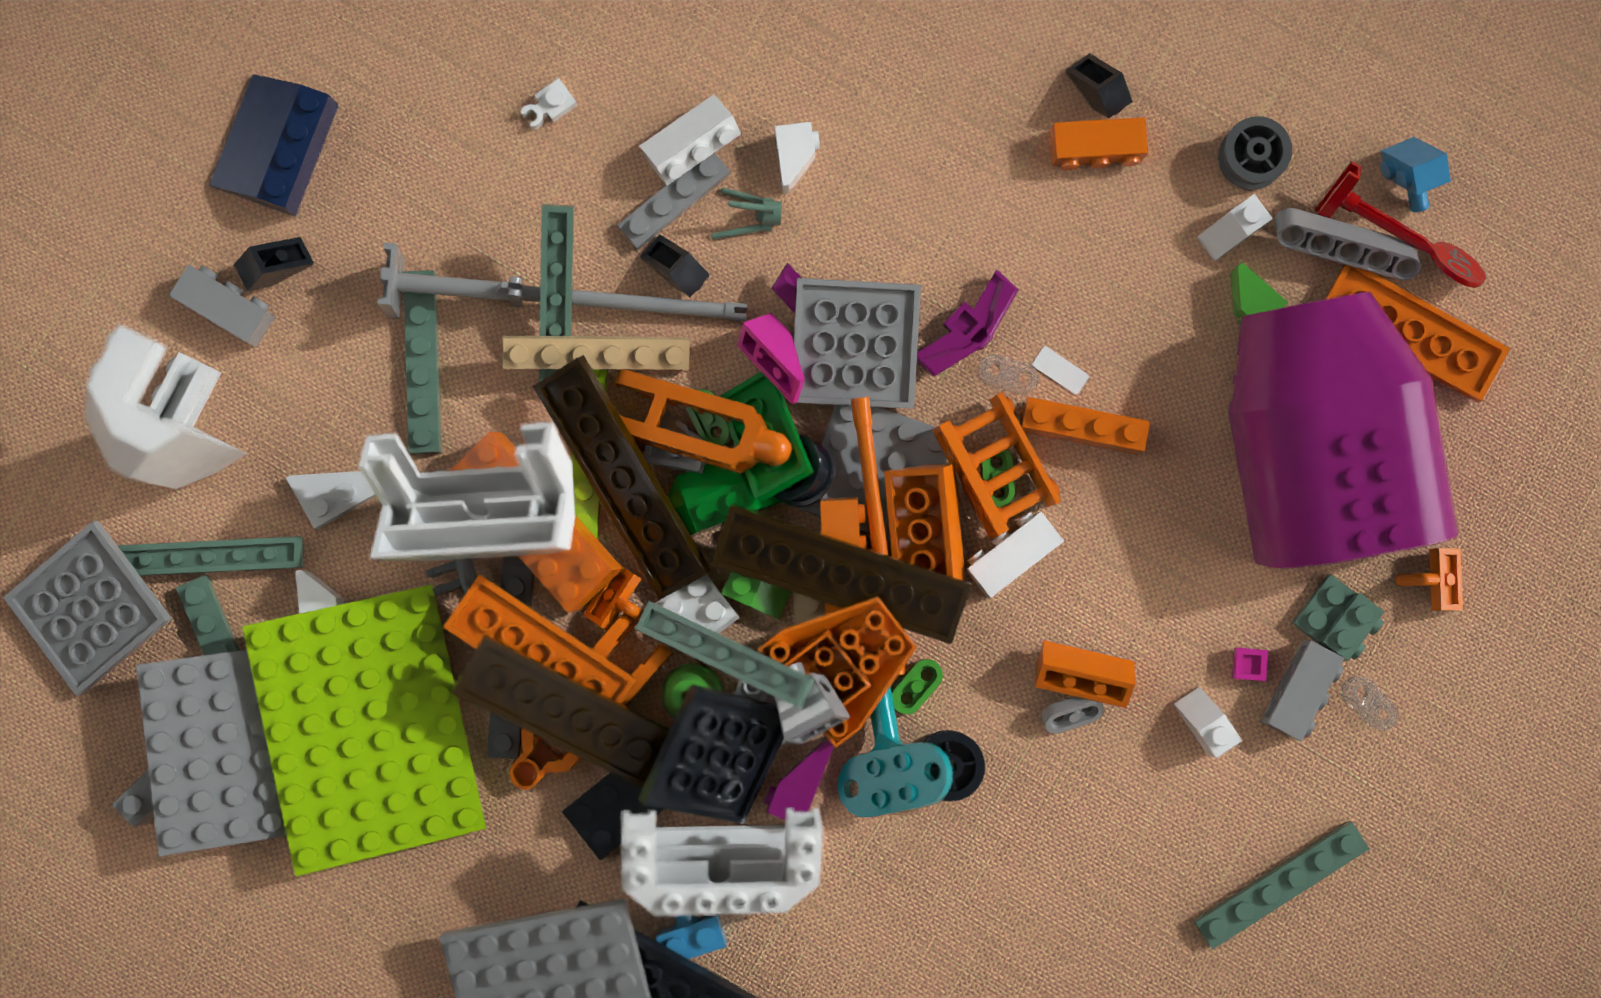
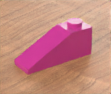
(773, 352)

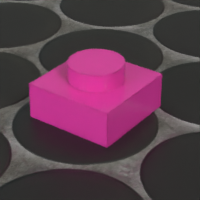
(1250, 664)

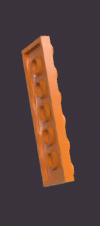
(1443, 344)
(505, 618)

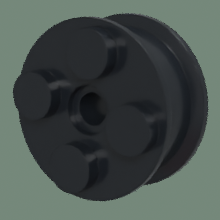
(814, 486)
(968, 762)

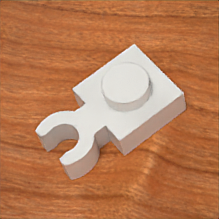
(553, 102)

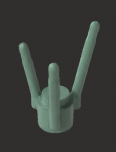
(766, 211)

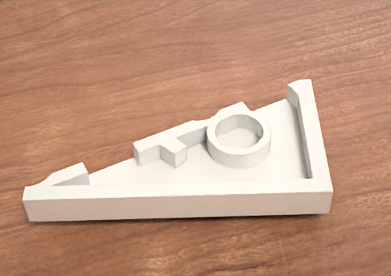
(330, 494)

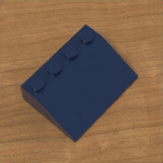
(275, 143)

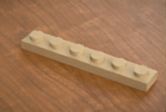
(599, 351)

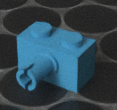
(1416, 168)
(693, 935)

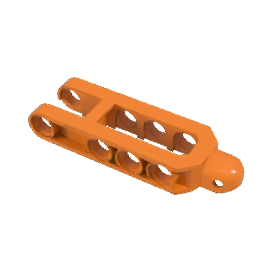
(756, 443)
(539, 759)

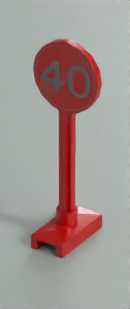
(1447, 257)

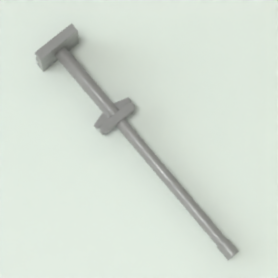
(515, 292)

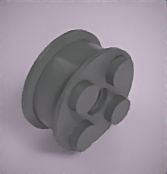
(1245, 167)

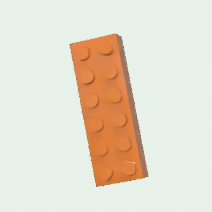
(568, 575)

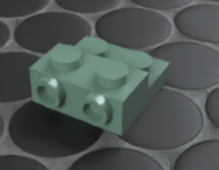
(1339, 618)

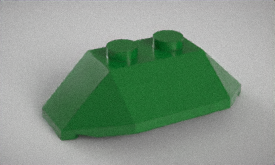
(706, 497)

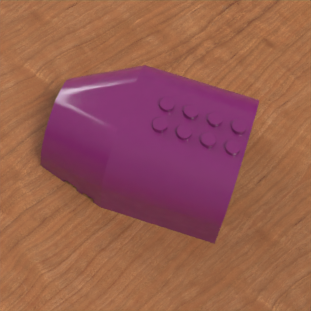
(1336, 436)

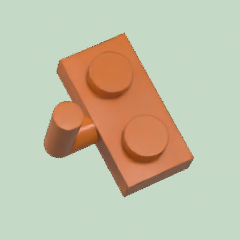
(1444, 579)
(614, 599)

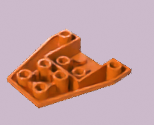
(856, 651)

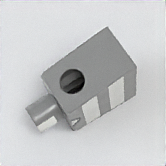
(818, 714)

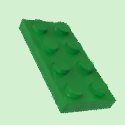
(770, 404)

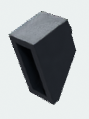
(1100, 85)
(675, 265)

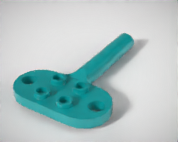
(893, 774)

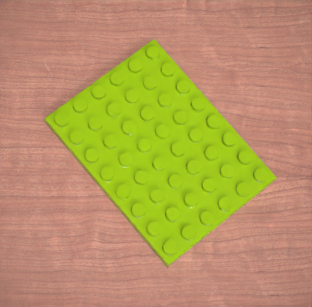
(363, 729)

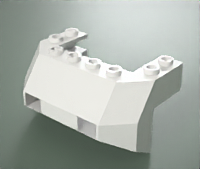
(158, 440)
(472, 510)
(721, 866)

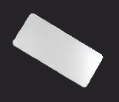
(1060, 370)

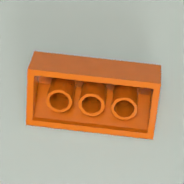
(926, 517)

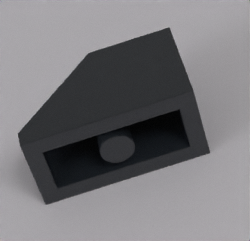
(272, 262)

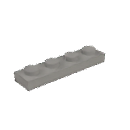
(673, 201)

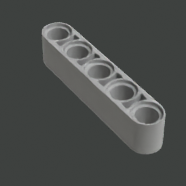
(1335, 234)

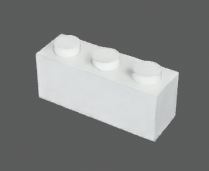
(690, 139)
(1013, 554)

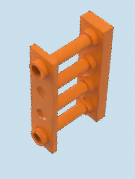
(966, 464)

